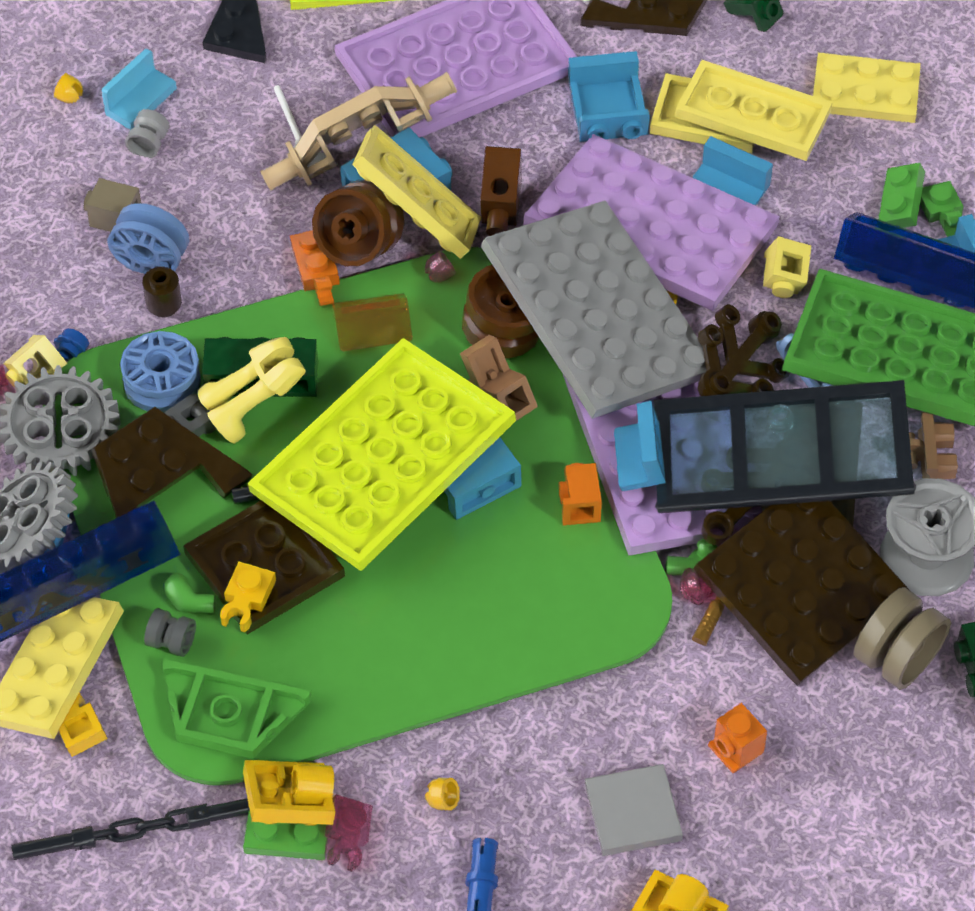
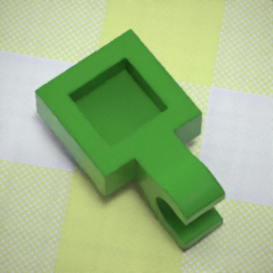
(942, 204)

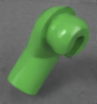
(677, 565)
(184, 597)

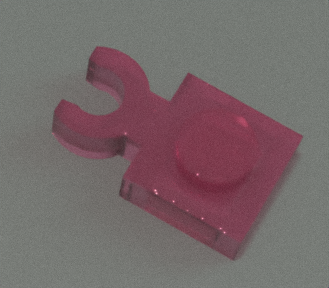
(349, 830)

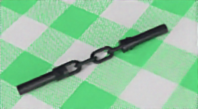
(86, 837)

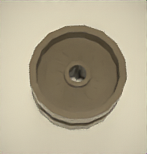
(902, 638)

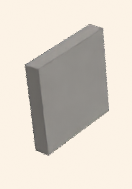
(633, 810)

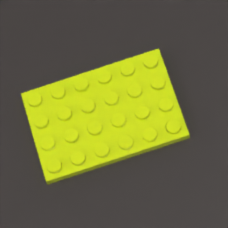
(381, 453)

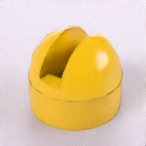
(68, 89)
(443, 793)

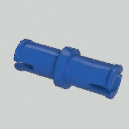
(482, 875)

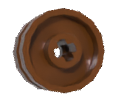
(356, 224)
(494, 312)

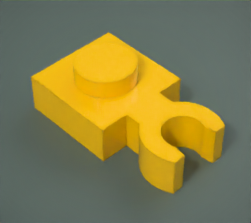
(246, 591)
(81, 727)

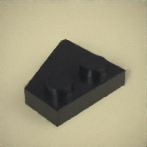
(237, 31)

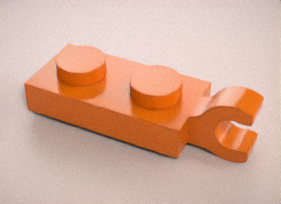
(314, 267)

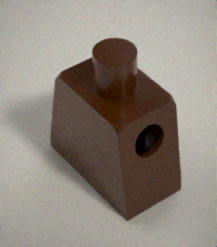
(500, 188)

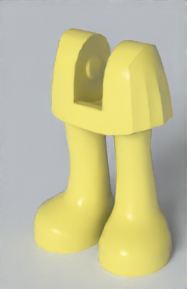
(277, 374)

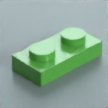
(902, 195)
(285, 840)

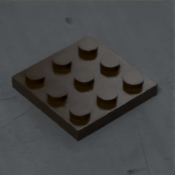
(269, 542)

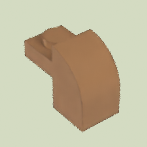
(491, 373)

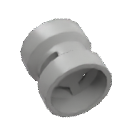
(147, 132)

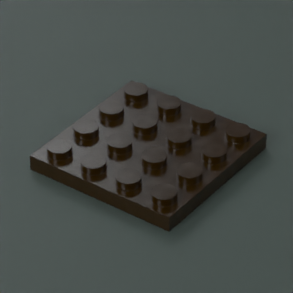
(799, 583)

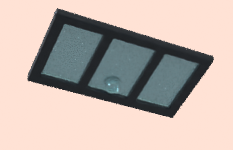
(784, 447)

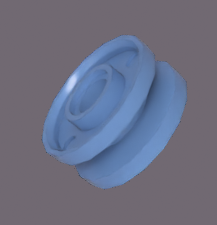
(147, 238)
(160, 370)

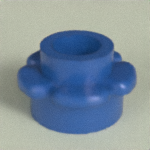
(71, 343)

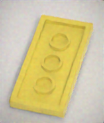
(753, 110)
(417, 192)
(55, 666)

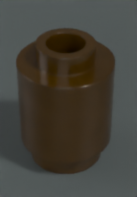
(162, 291)

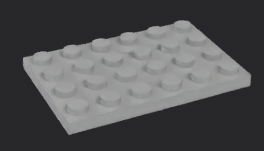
(597, 308)

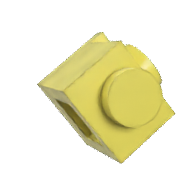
(786, 267)
(42, 355)

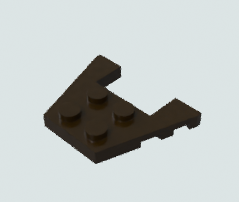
(653, 16)
(156, 455)

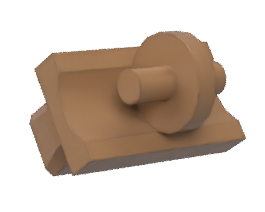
(924, 449)

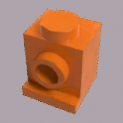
(580, 494)
(738, 738)

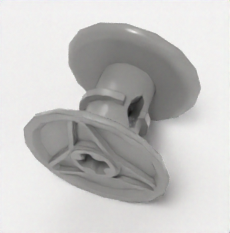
(931, 537)

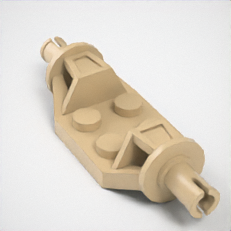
(359, 111)

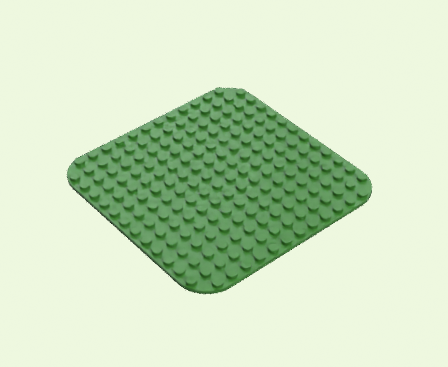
(438, 617)

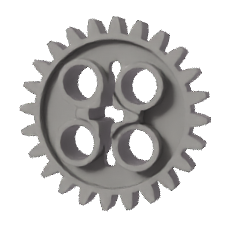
(23, 422)
(33, 512)

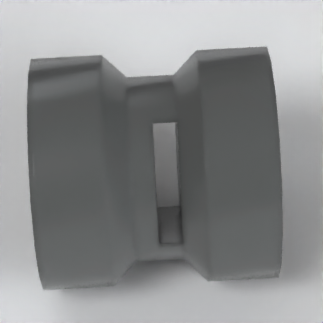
(170, 632)

